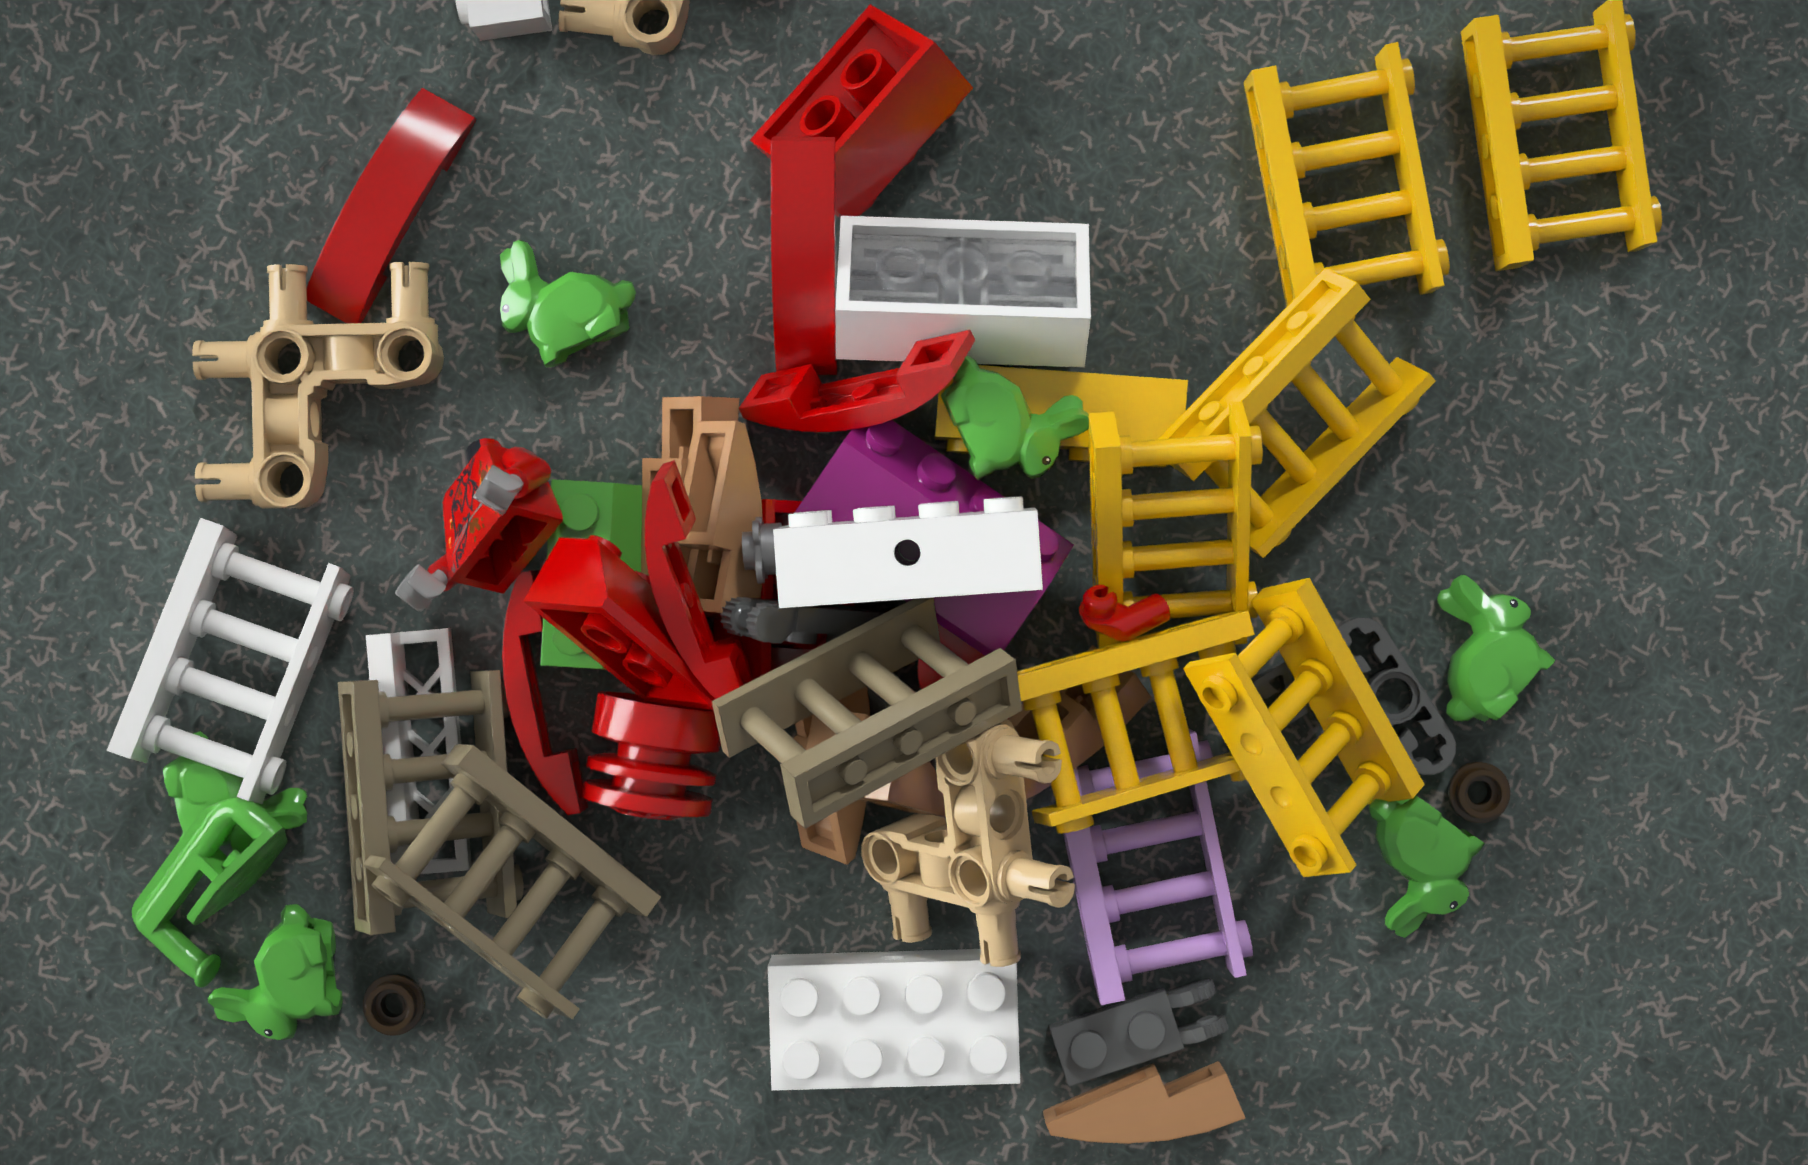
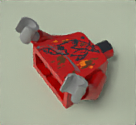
(493, 523)

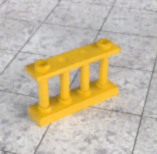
(1501, 113)
(1286, 162)
(1284, 356)
(1118, 508)
(1099, 675)
(1343, 705)

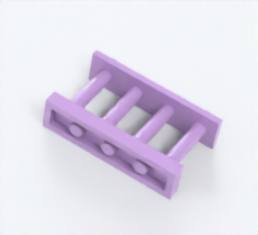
(1103, 905)

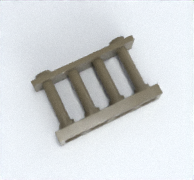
(884, 745)
(372, 773)
(523, 818)

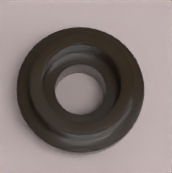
(1495, 801)
(380, 1017)

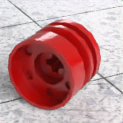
(652, 757)

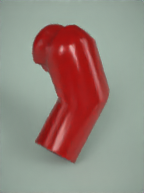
(1123, 623)

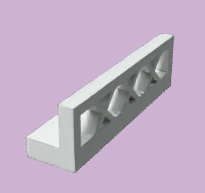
(388, 666)

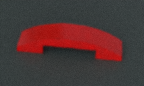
(385, 205)
(803, 252)
(802, 403)
(668, 519)
(559, 770)

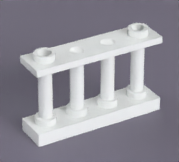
(191, 615)

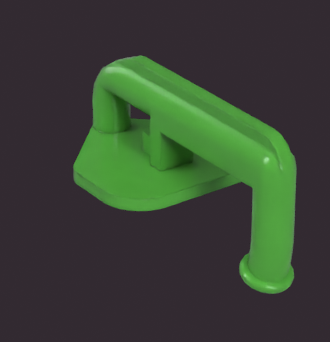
(231, 877)

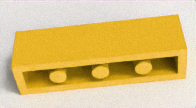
(1141, 404)

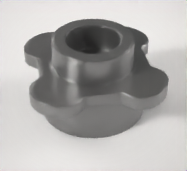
(759, 549)

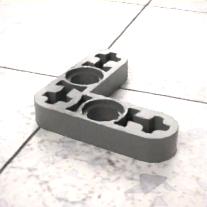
(1381, 649)

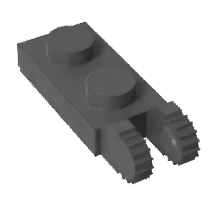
(769, 623)
(1132, 1031)

